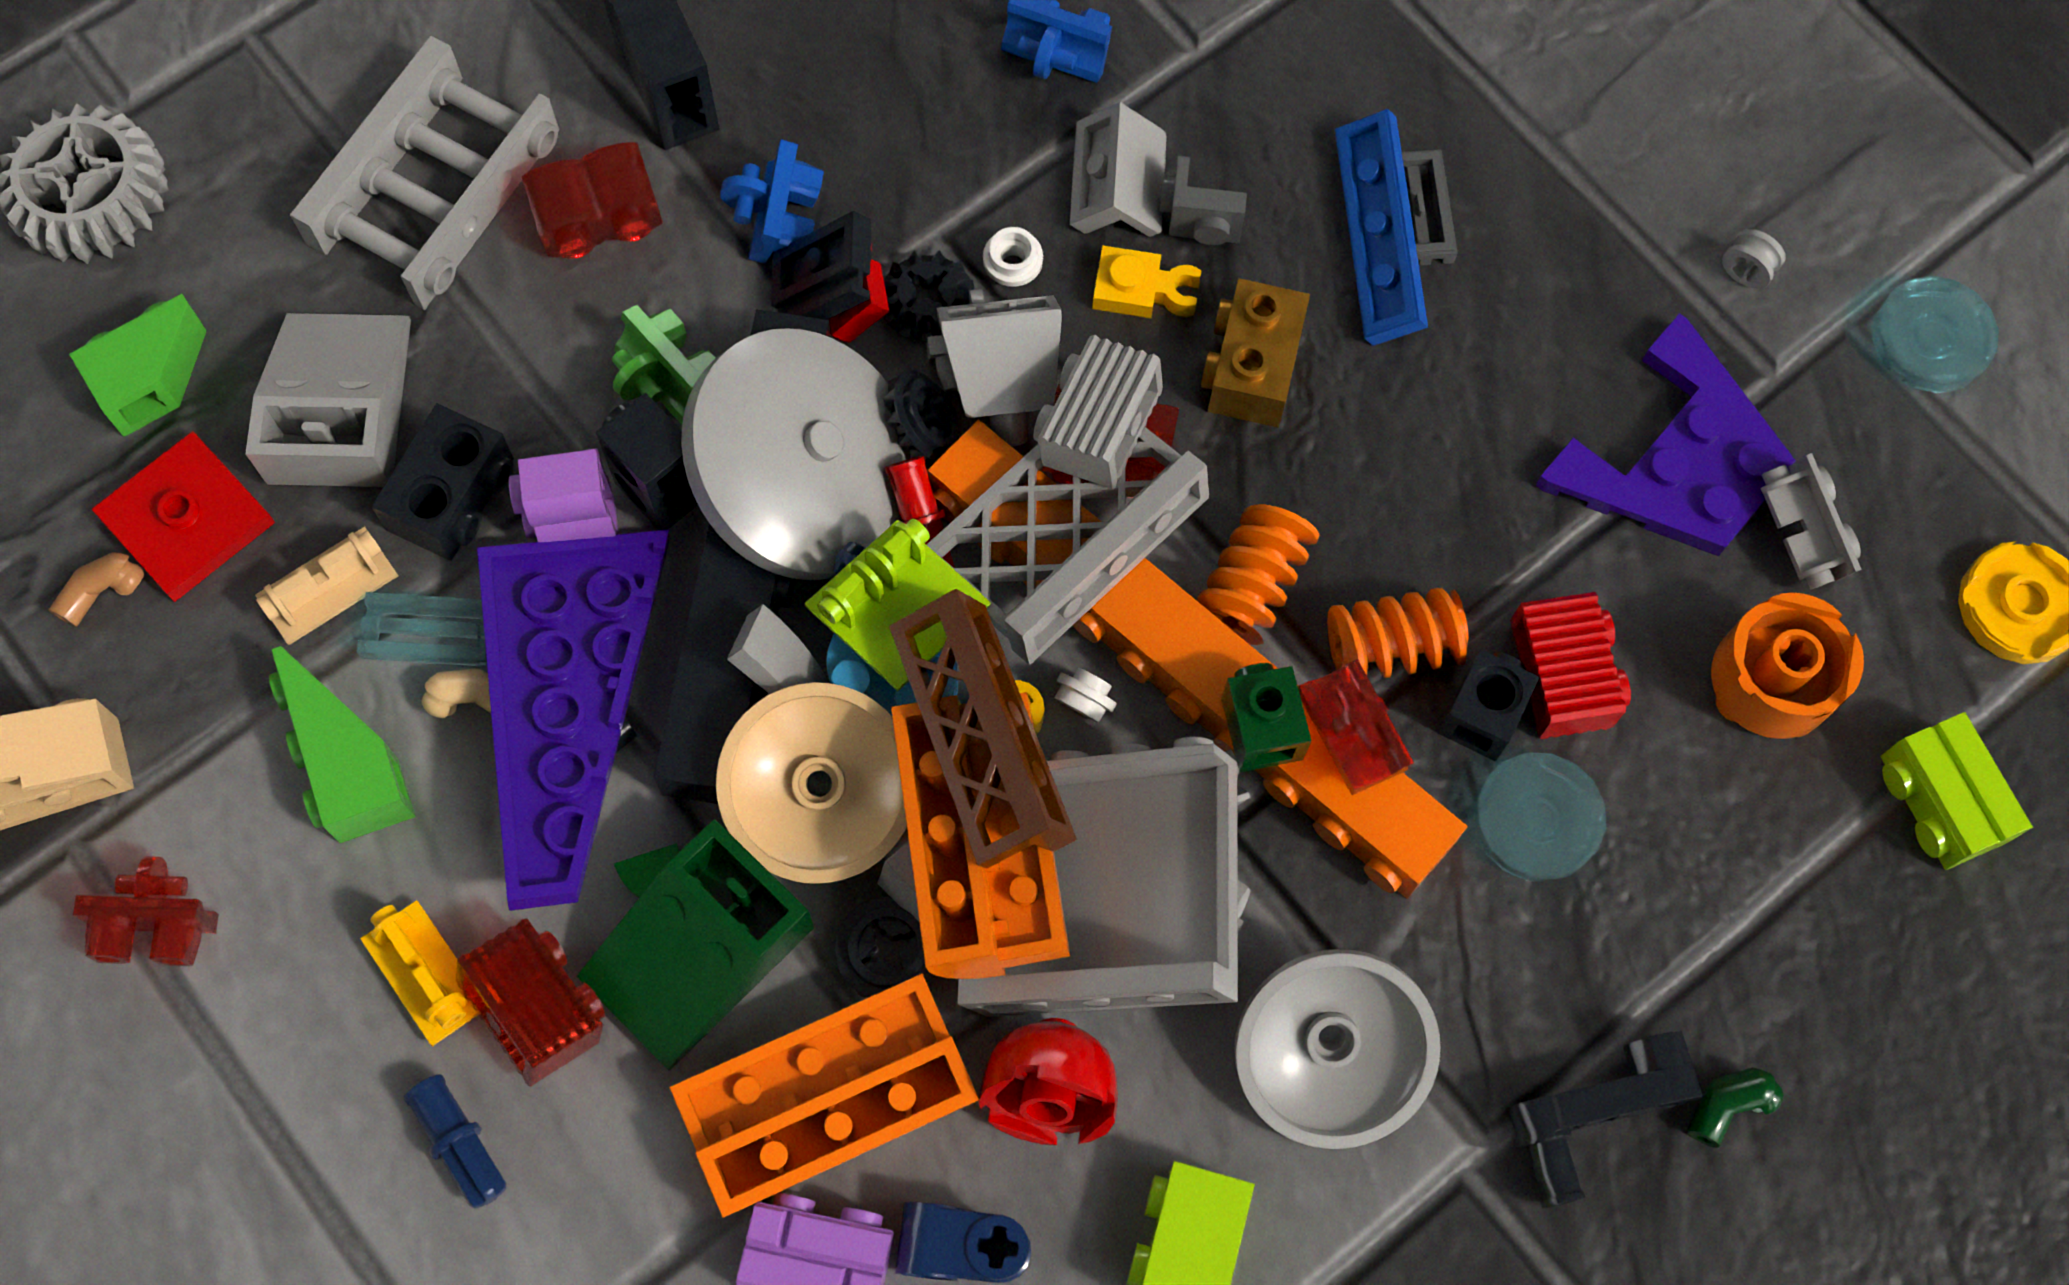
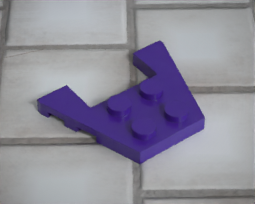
(1702, 470)

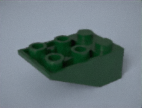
(695, 944)

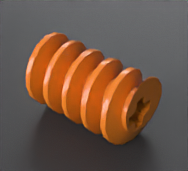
(1253, 567)
(1399, 631)

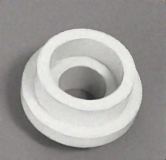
(1013, 242)
(1085, 694)

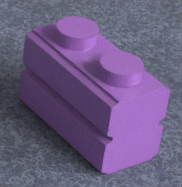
(803, 1248)

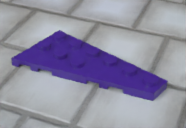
(561, 669)

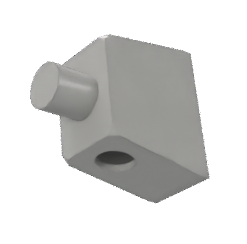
(1004, 359)

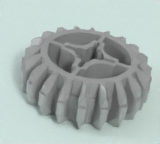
(100, 197)

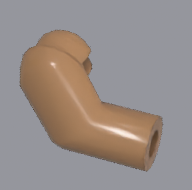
(90, 580)

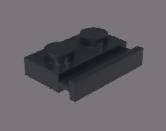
(824, 269)

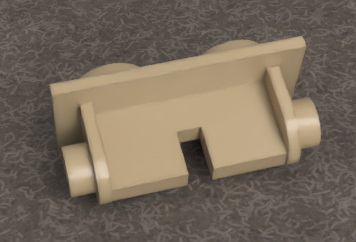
(326, 585)

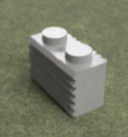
(1099, 411)

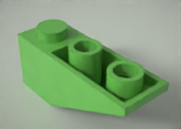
(349, 767)

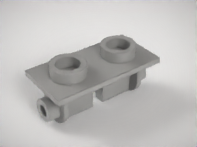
(1825, 541)

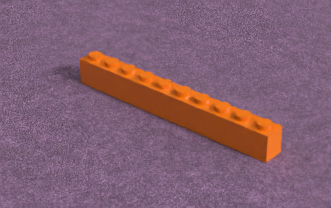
(1188, 657)

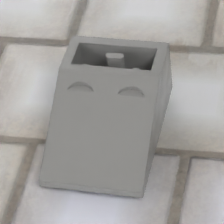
(330, 401)

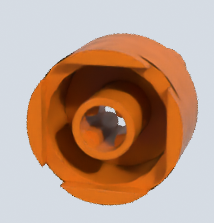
(1786, 666)

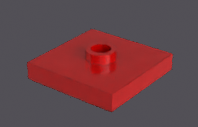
(183, 516)

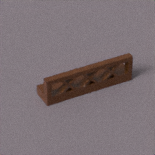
(1005, 726)

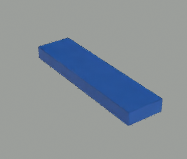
(1380, 228)

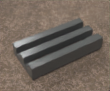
(1446, 247)

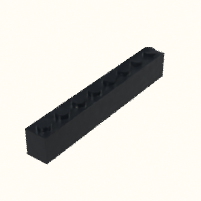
(708, 688)

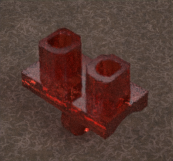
(1355, 727)
(174, 921)

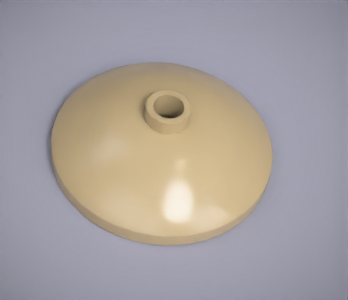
(767, 774)

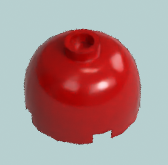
(1050, 1082)

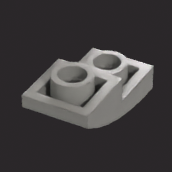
(773, 653)

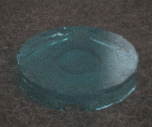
(1935, 334)
(1539, 816)

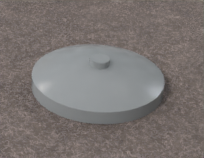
(791, 450)

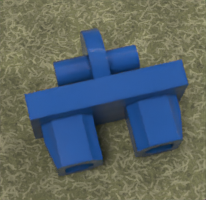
(1057, 38)
(782, 182)

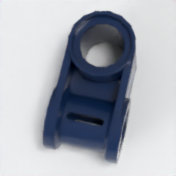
(947, 1244)

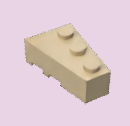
(59, 759)

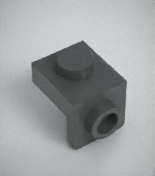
(1201, 213)

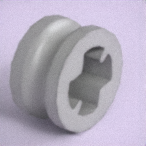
(1753, 258)

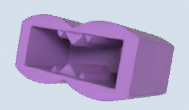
(564, 497)

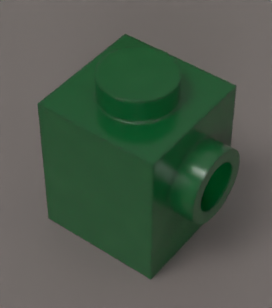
(1265, 717)

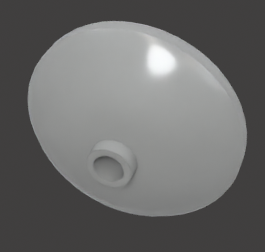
(1345, 1087)

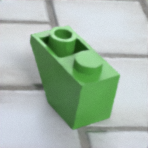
(143, 365)

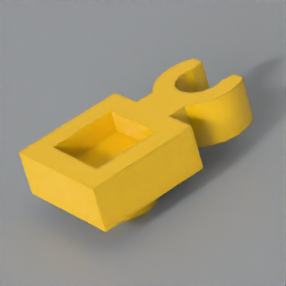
(1132, 283)

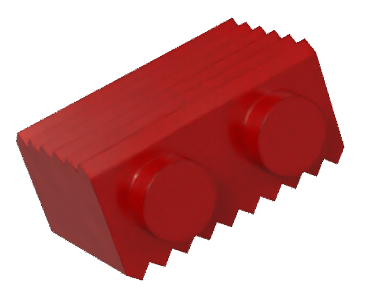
(1569, 649)

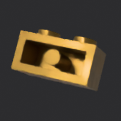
(1257, 352)

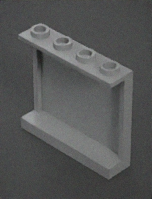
(1140, 887)

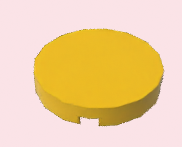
(2018, 602)

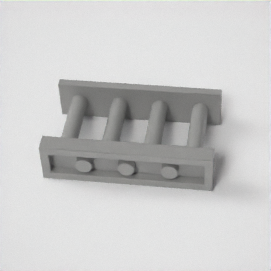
(400, 125)

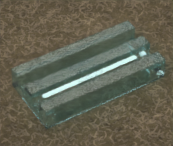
(422, 605)

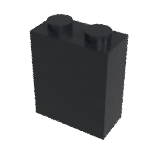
(665, 68)

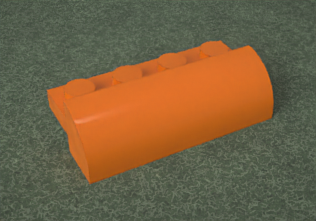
(968, 914)
(823, 1095)

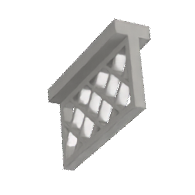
(1094, 566)

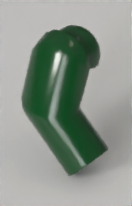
(1731, 1095)

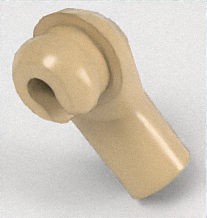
(456, 687)

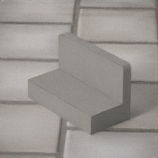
(1118, 171)

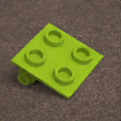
(882, 587)

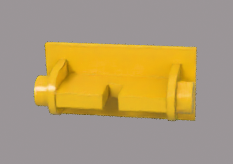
(419, 969)

